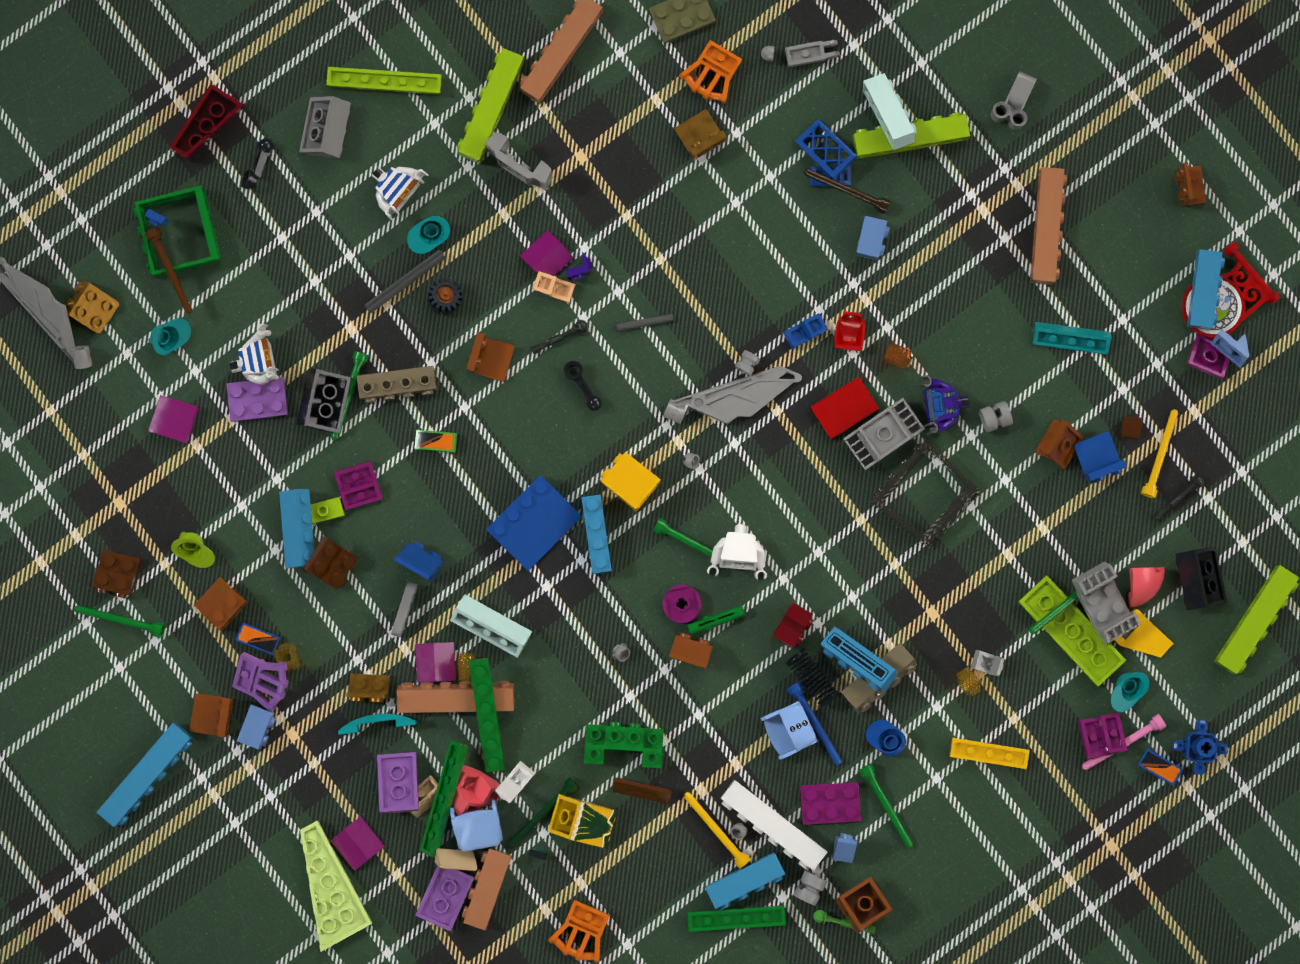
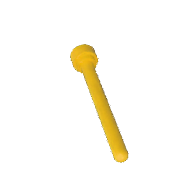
(1149, 489)
(740, 858)

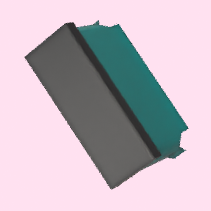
(537, 854)

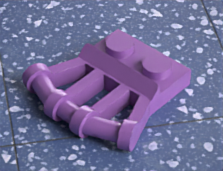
(249, 676)

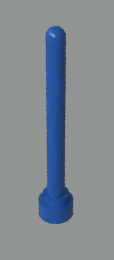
(796, 691)

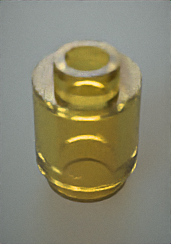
(968, 681)

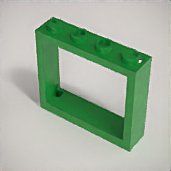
(148, 248)

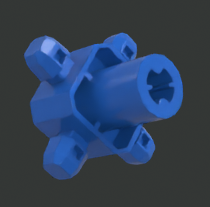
(1193, 743)

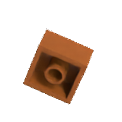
(863, 905)

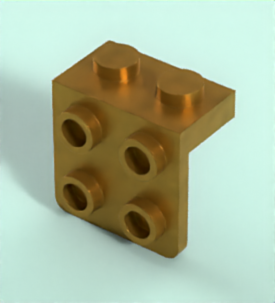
(91, 306)

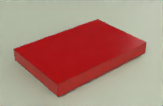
(844, 408)

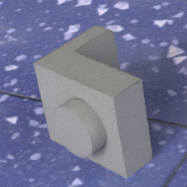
(987, 663)

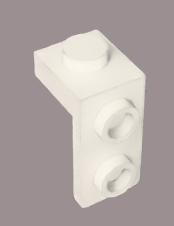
(514, 782)

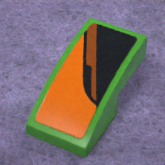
(435, 441)

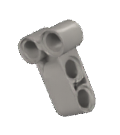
(1015, 102)

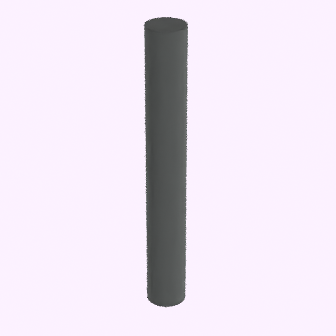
(644, 322)

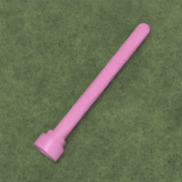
(1155, 724)

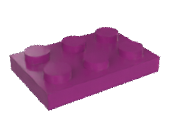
(830, 803)

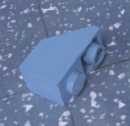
(844, 848)

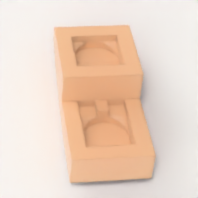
(554, 287)

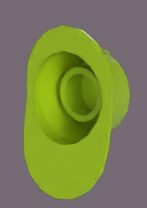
(192, 549)

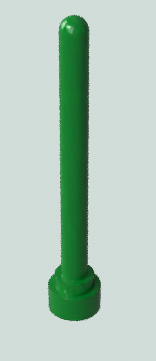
(359, 360)
(663, 528)
(1054, 613)
(156, 629)
(868, 773)

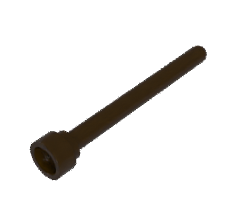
(879, 204)

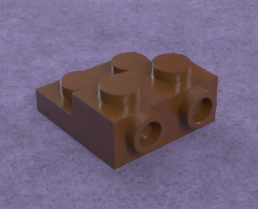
(331, 563)
(116, 574)

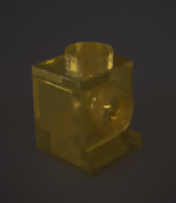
(281, 656)

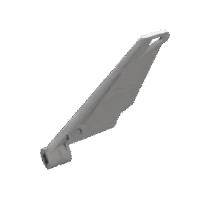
(46, 311)
(735, 398)

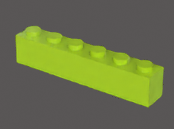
(491, 106)
(929, 133)
(1256, 620)

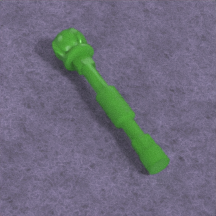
(821, 916)

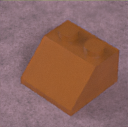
(221, 604)
(691, 651)

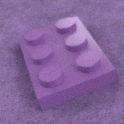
(257, 401)
(398, 782)
(445, 897)

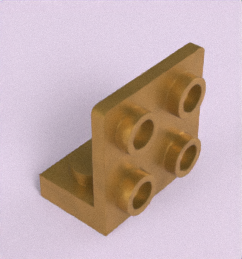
(700, 134)
(368, 686)

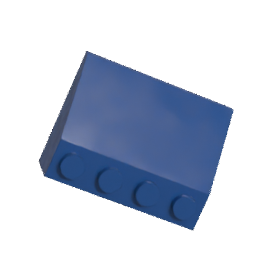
(534, 523)

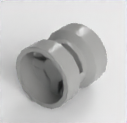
(747, 363)

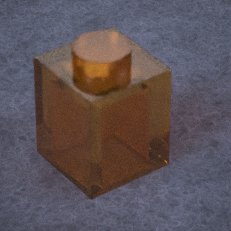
(897, 356)

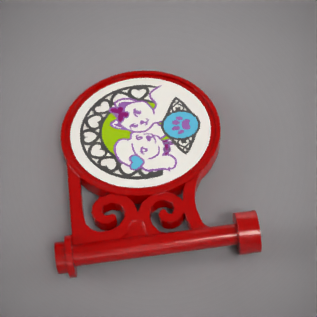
(1232, 300)

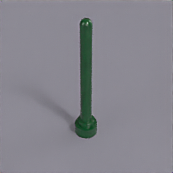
(569, 788)

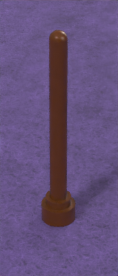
(154, 236)

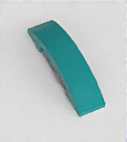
(353, 726)

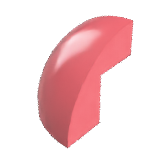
(1144, 584)
(474, 791)

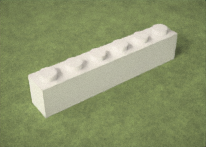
(774, 825)

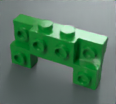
(624, 738)

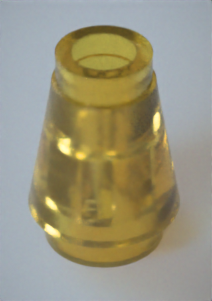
(463, 666)

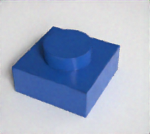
(156, 219)

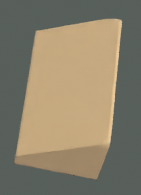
(426, 795)
(455, 859)

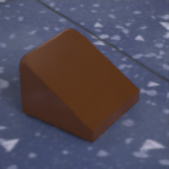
(1131, 427)

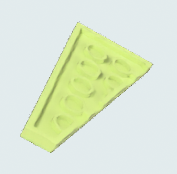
(333, 897)

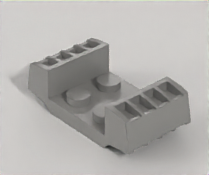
(497, 147)
(884, 433)
(1104, 603)

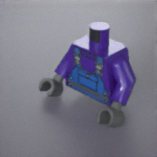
(941, 404)

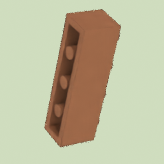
(487, 889)

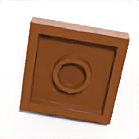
(1059, 443)

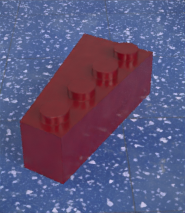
(205, 121)

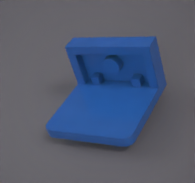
(1099, 457)

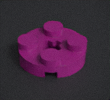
(691, 609)

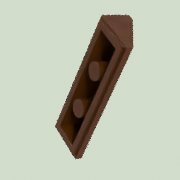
(642, 790)

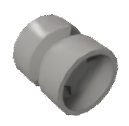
(989, 419)
(810, 888)

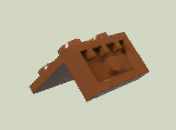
(1190, 185)
(490, 358)
(211, 715)

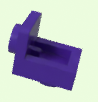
(578, 272)

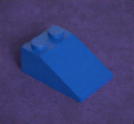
(420, 561)

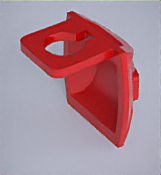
(850, 331)

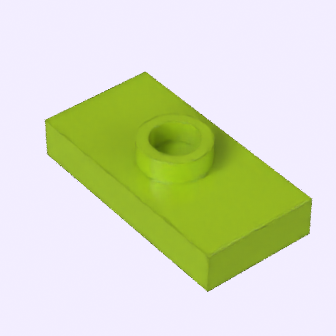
(327, 510)

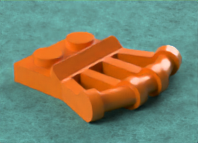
(720, 62)
(585, 919)

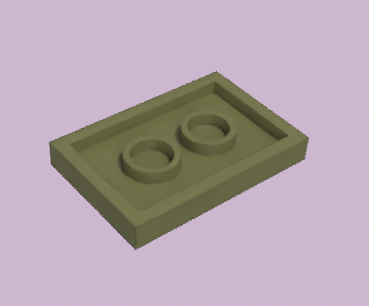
(680, 17)

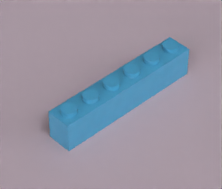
(145, 774)

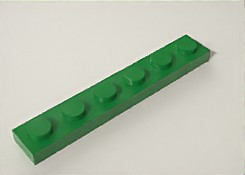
(486, 714)
(443, 797)

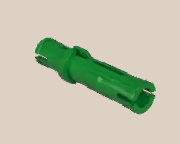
(716, 620)

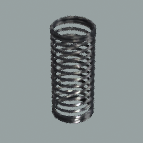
(831, 695)

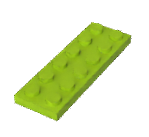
(1072, 632)

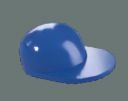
(886, 738)

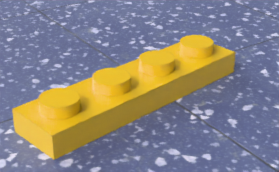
(989, 753)

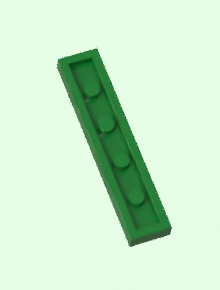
(736, 918)

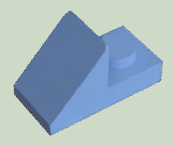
(1234, 350)

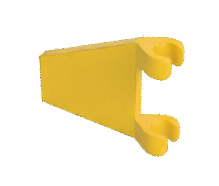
(1145, 638)

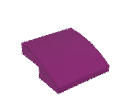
(173, 419)
(358, 485)
(1102, 736)

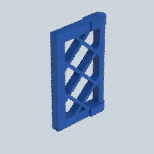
(810, 134)

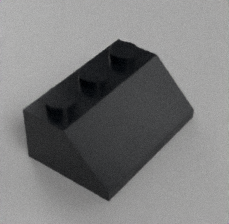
(323, 400)
(1201, 578)

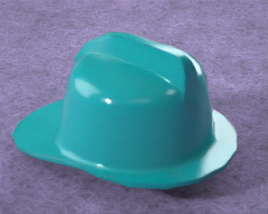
(428, 234)
(170, 336)
(1129, 690)

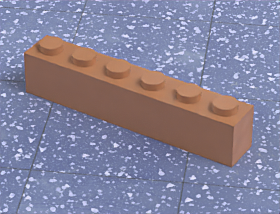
(561, 49)
(1047, 226)
(449, 697)

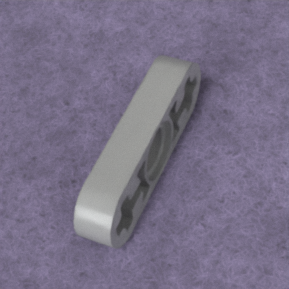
(404, 609)

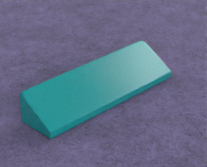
(1071, 338)

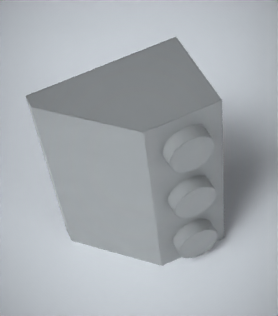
(325, 127)

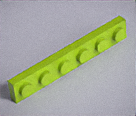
(384, 80)

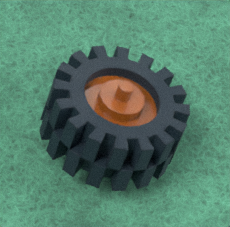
(445, 296)

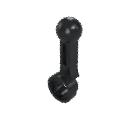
(250, 176)
(593, 402)

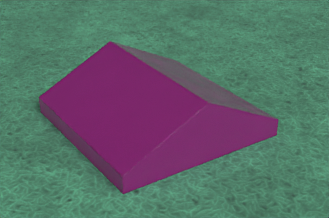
(547, 255)
(1207, 357)
(435, 662)
(357, 843)

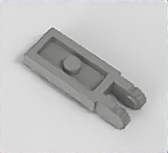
(810, 53)

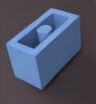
(871, 238)
(256, 727)

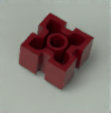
(792, 626)

